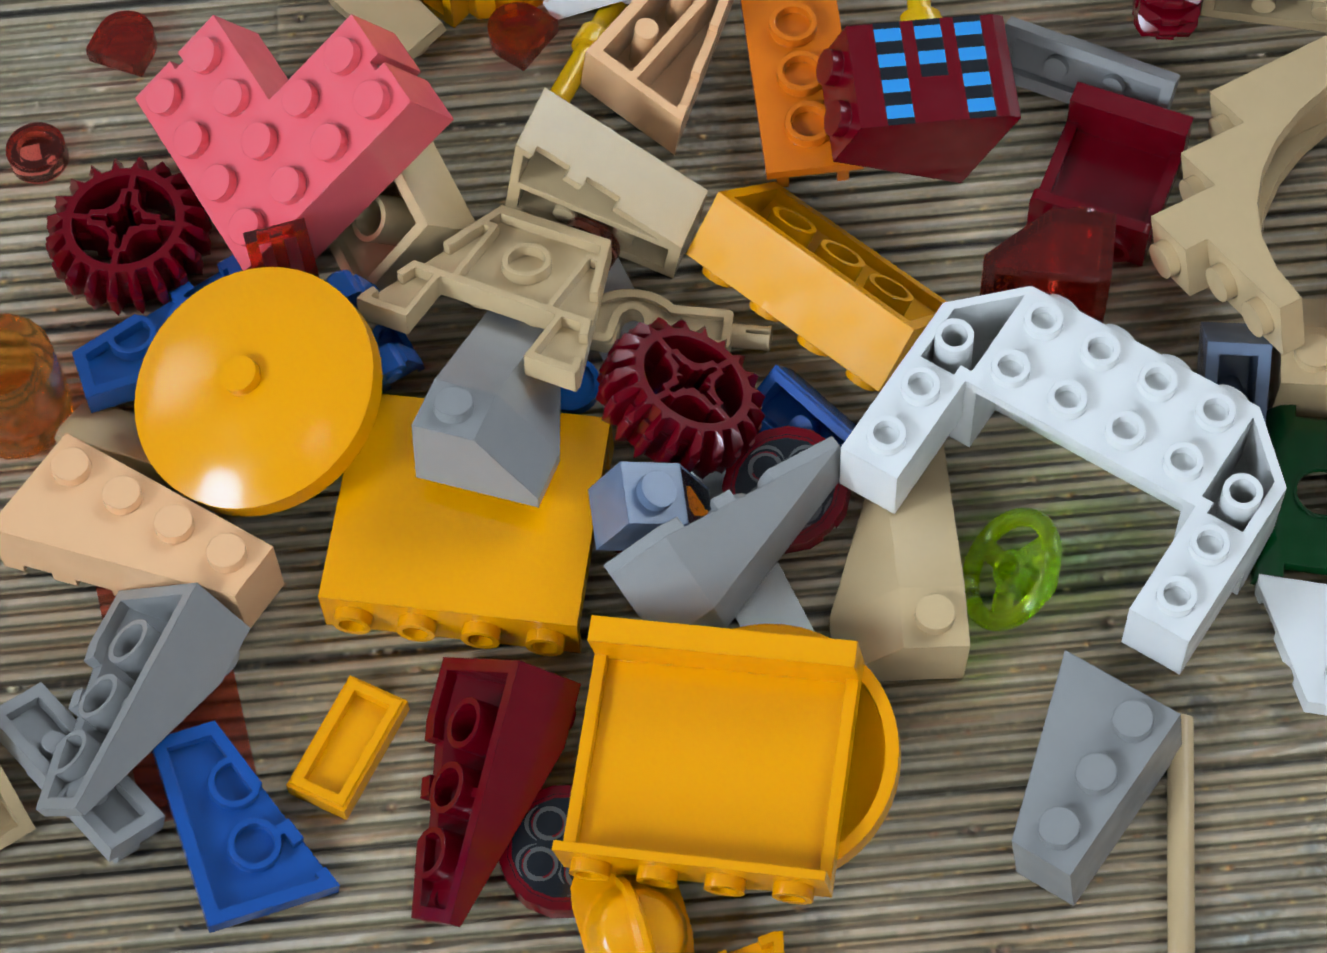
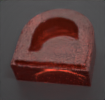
(520, 32)
(124, 42)

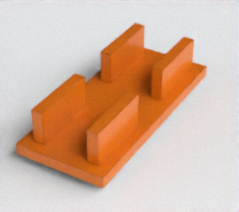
(783, 56)

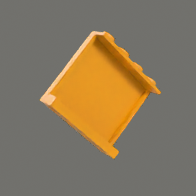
(459, 560)
(713, 758)

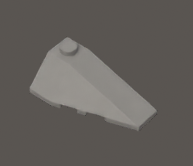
(487, 420)

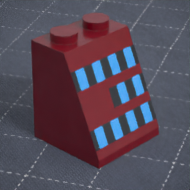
(919, 94)

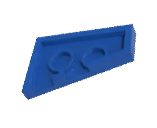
(113, 360)
(232, 834)

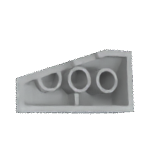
(717, 562)
(150, 670)

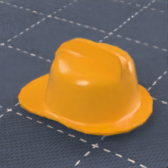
(630, 917)

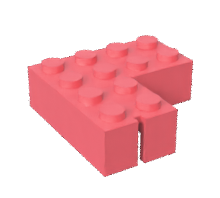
(295, 146)

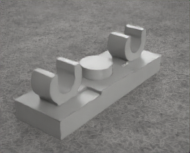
(1055, 62)
(31, 730)

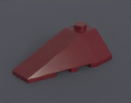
(495, 744)

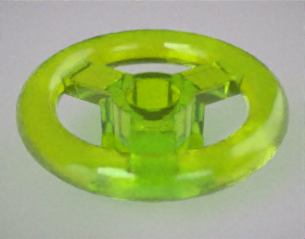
(1020, 575)

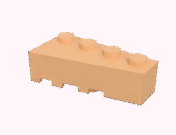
(123, 531)

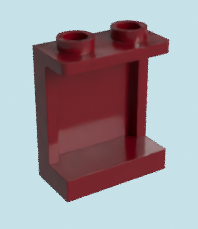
(1116, 160)

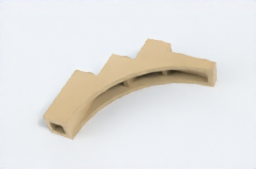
(1228, 184)

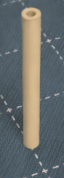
(1181, 845)

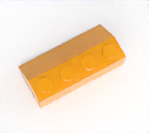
(814, 280)

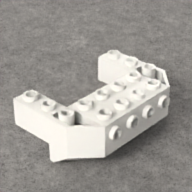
(1106, 402)

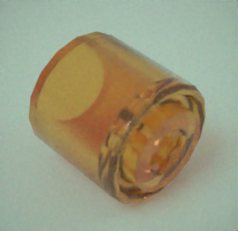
(32, 389)

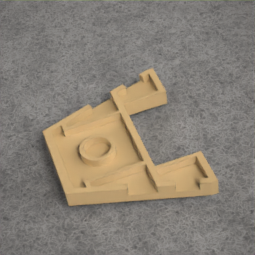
(517, 269)

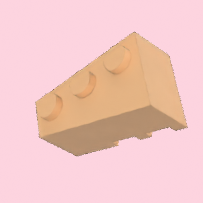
(655, 63)

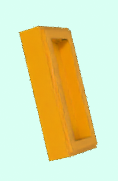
(348, 747)

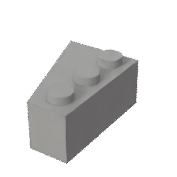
(1089, 776)

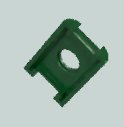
(1298, 535)

